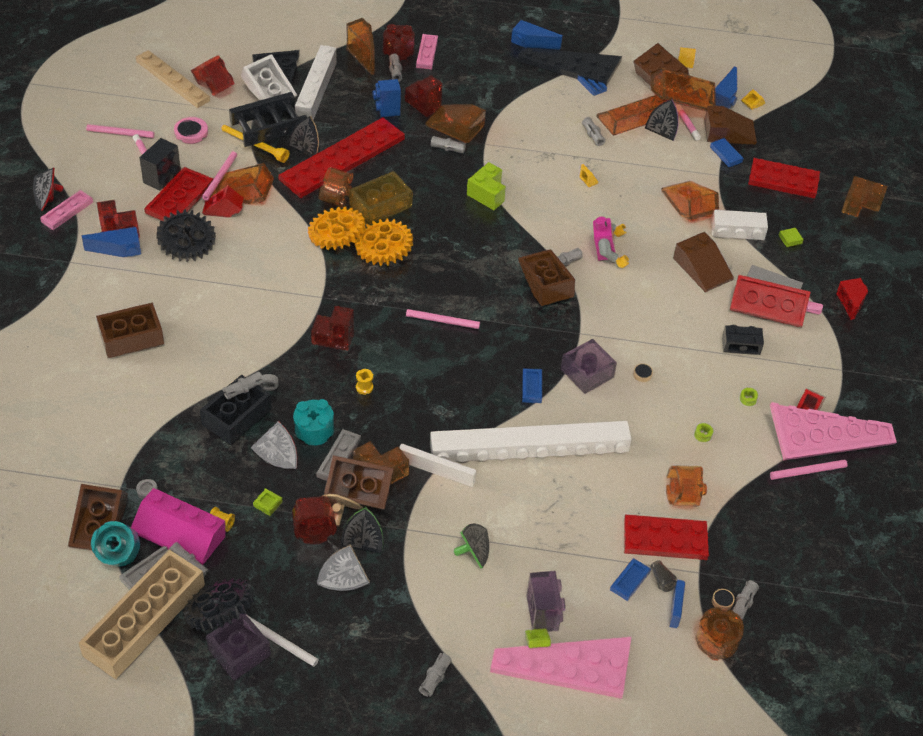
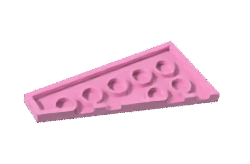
(817, 432)
(579, 665)

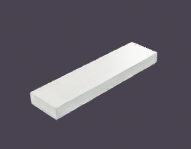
(439, 466)

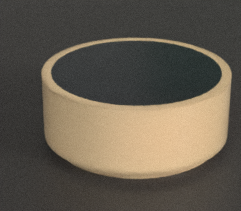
(643, 372)
(723, 599)

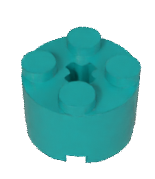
(313, 421)
(112, 532)

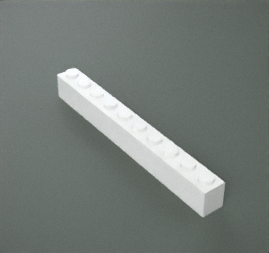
(531, 441)

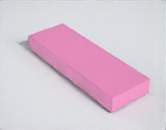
(427, 51)
(66, 210)

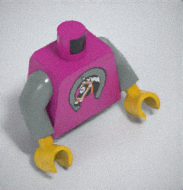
(605, 242)

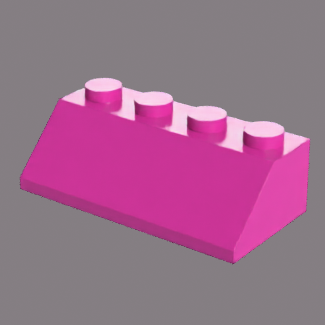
(170, 520)

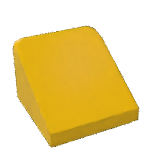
(687, 56)
(753, 100)
(587, 176)

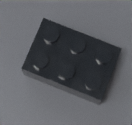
(235, 416)

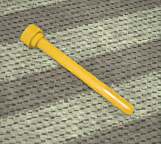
(280, 153)

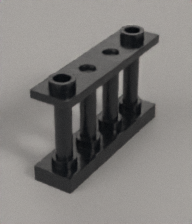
(263, 108)

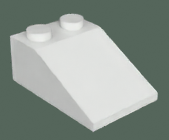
(266, 78)

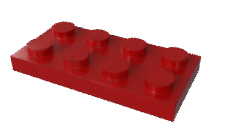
(784, 178)
(179, 194)
(770, 301)
(665, 537)

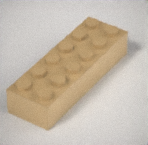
(141, 614)

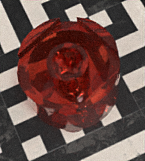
(399, 41)
(313, 519)

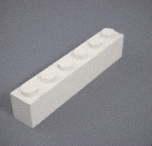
(316, 82)

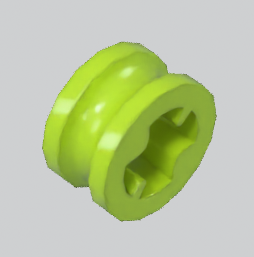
(748, 392)
(701, 436)

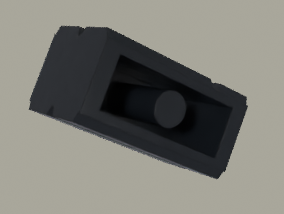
(742, 339)

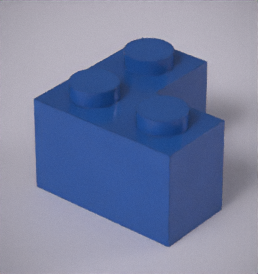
(388, 97)

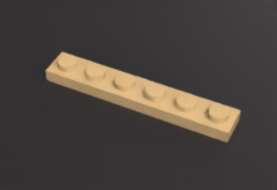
(173, 79)

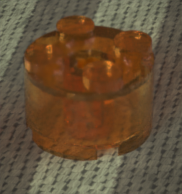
(335, 187)
(685, 485)
(719, 633)

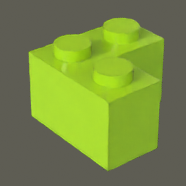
(486, 186)

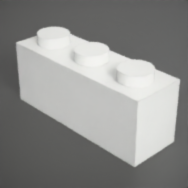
(739, 224)

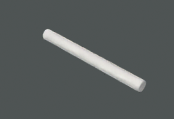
(284, 643)

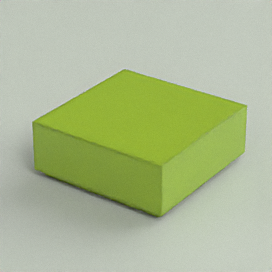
(790, 237)
(267, 502)
(537, 638)

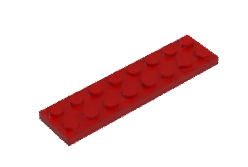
(343, 156)

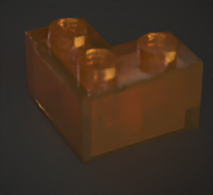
(863, 194)
(393, 459)

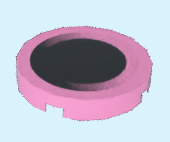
(191, 130)

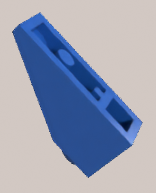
(533, 36)
(726, 90)
(115, 242)

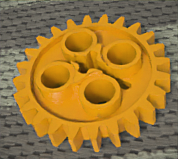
(336, 228)
(384, 242)

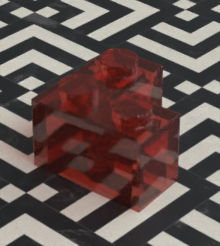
(214, 74)
(425, 95)
(112, 220)
(334, 330)

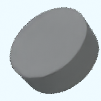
(270, 382)
(145, 487)

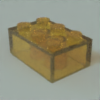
(381, 197)

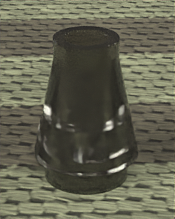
(664, 577)

